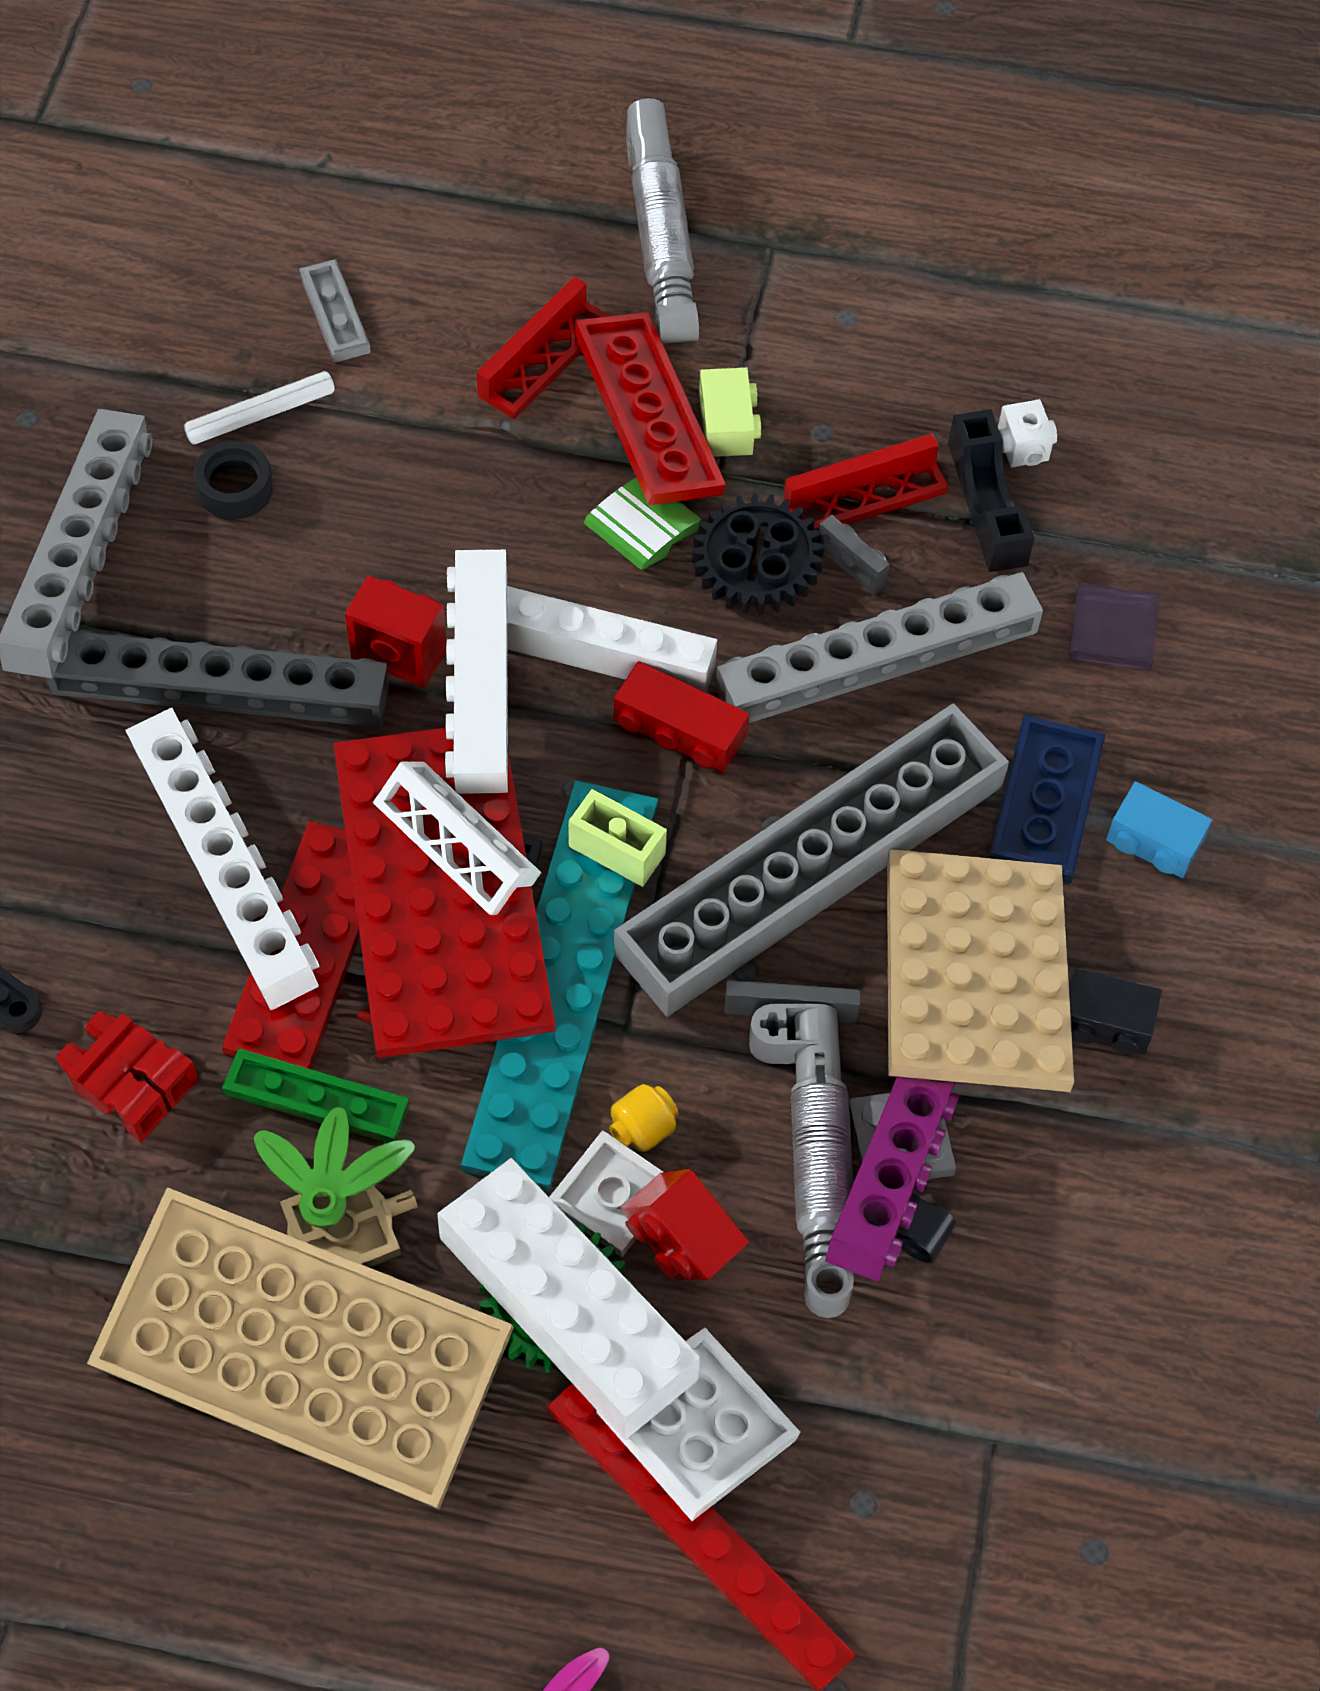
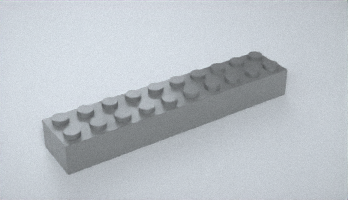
(808, 859)

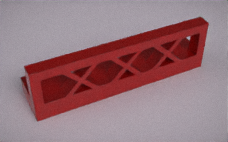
(527, 346)
(865, 474)

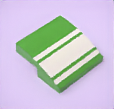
(641, 530)

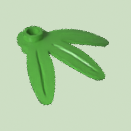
(327, 1175)

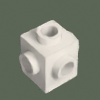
(1026, 433)

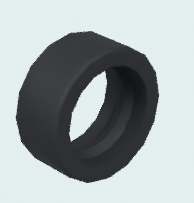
(233, 455)

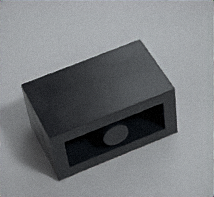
(1112, 1011)

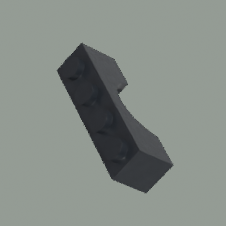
(999, 524)

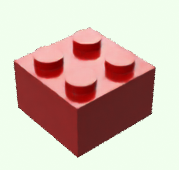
(397, 630)
(683, 1226)

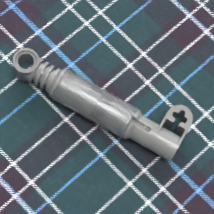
(661, 221)
(819, 1135)

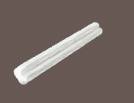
(259, 407)

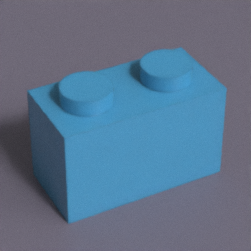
(1158, 830)

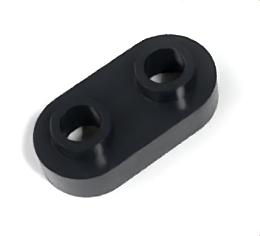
(16, 996)

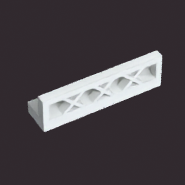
(465, 824)

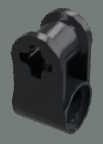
(927, 1230)

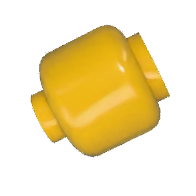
(643, 1117)

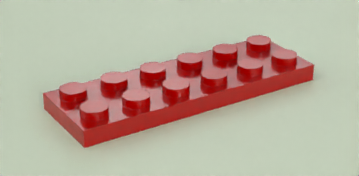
(649, 408)
(325, 909)

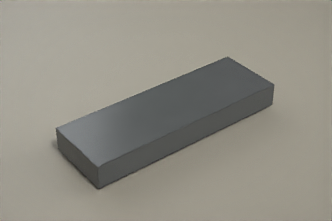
(747, 997)

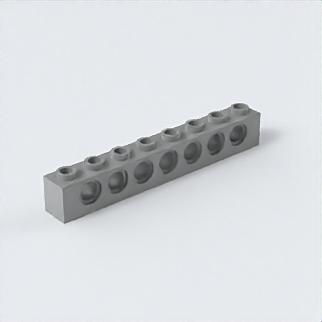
(74, 544)
(939, 641)

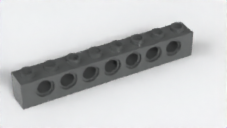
(234, 691)

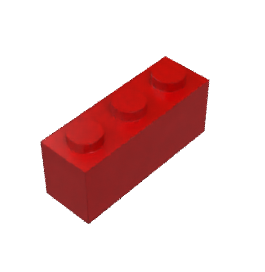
(680, 717)

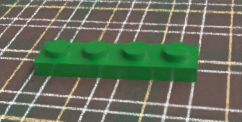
(314, 1095)

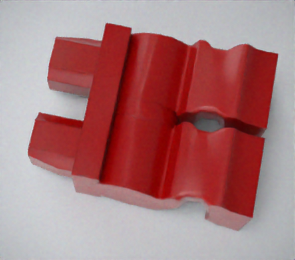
(117, 1062)

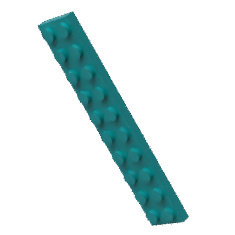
(539, 1075)

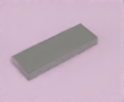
(335, 311)

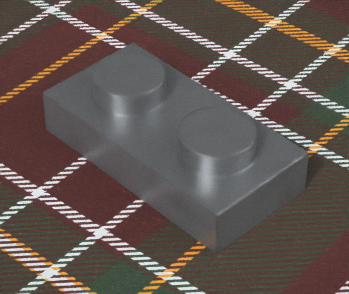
(853, 555)

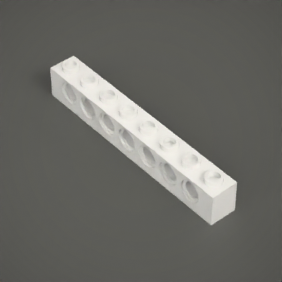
(279, 975)

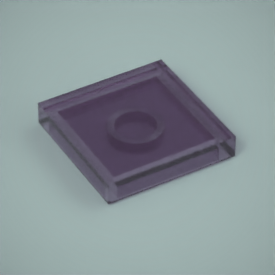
(1114, 626)

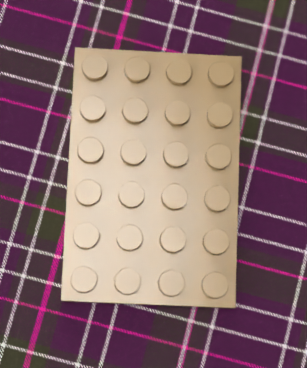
(978, 971)

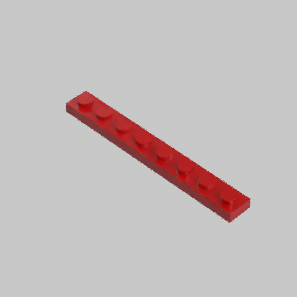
(714, 1550)

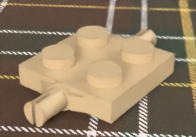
(362, 1233)

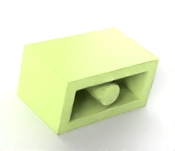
(727, 411)
(617, 837)

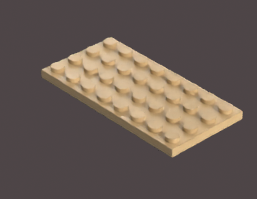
(302, 1347)

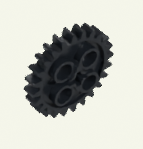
(795, 560)

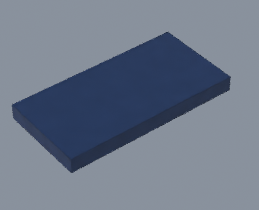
(1047, 794)

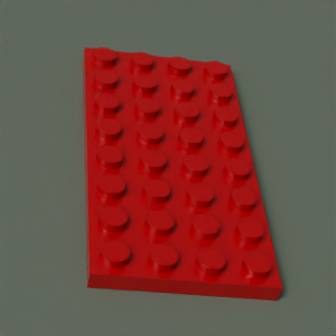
(430, 953)

